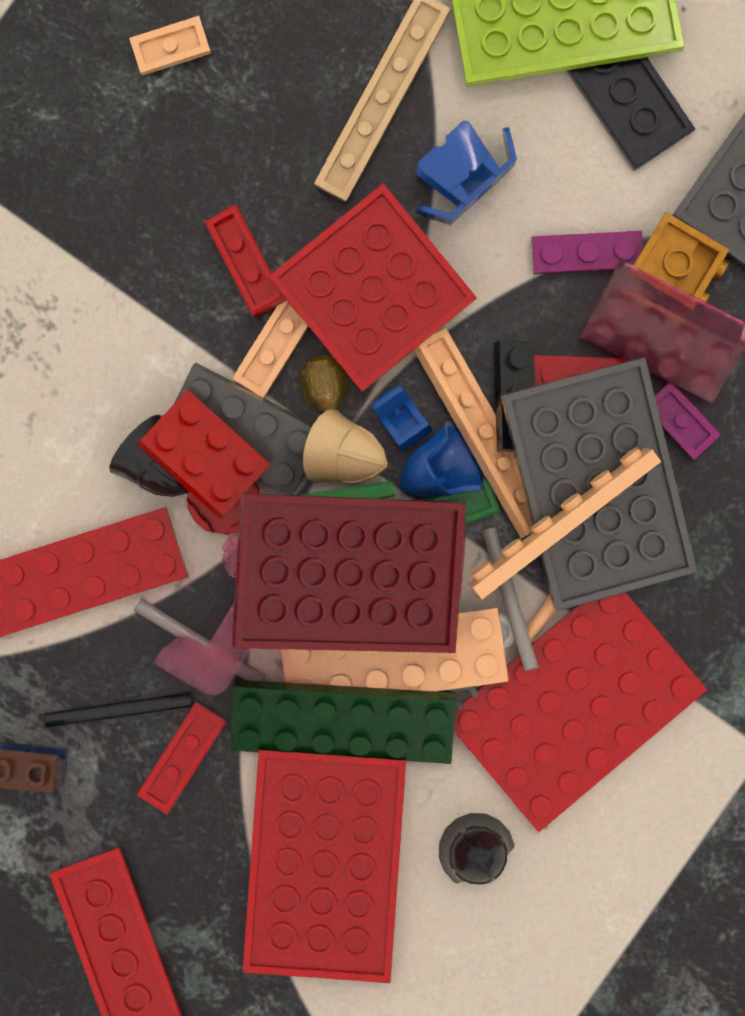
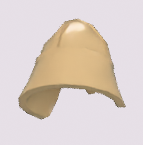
(341, 451)

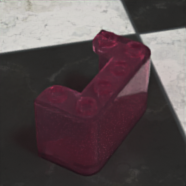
(210, 667)

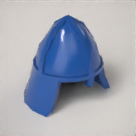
(441, 466)

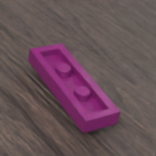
(584, 251)

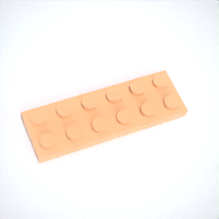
(477, 662)

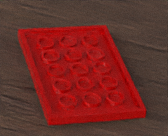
(590, 704)
(324, 866)

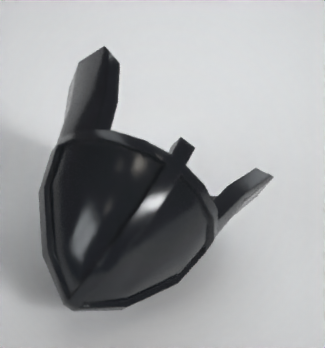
(140, 468)
(475, 848)

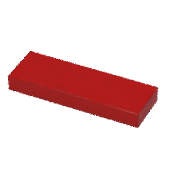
(244, 260)
(182, 757)

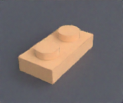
(170, 45)

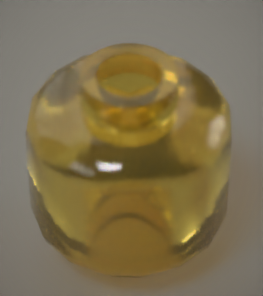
(323, 382)

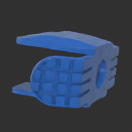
(462, 170)

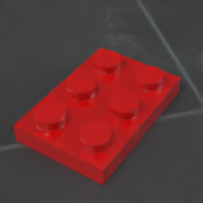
(203, 454)

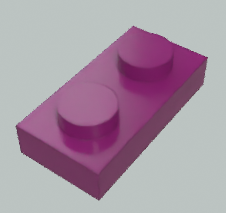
(684, 422)

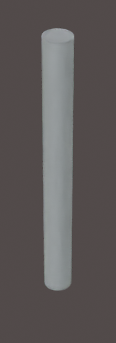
(512, 605)
(180, 630)

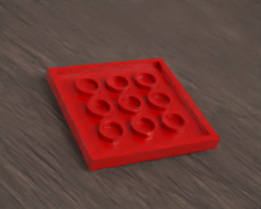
(372, 287)

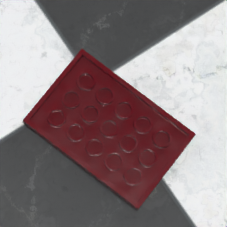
(348, 573)

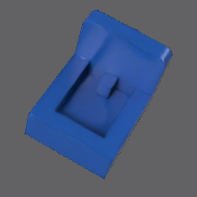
(401, 417)

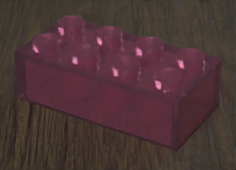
(673, 330)

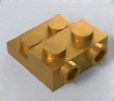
(683, 257)

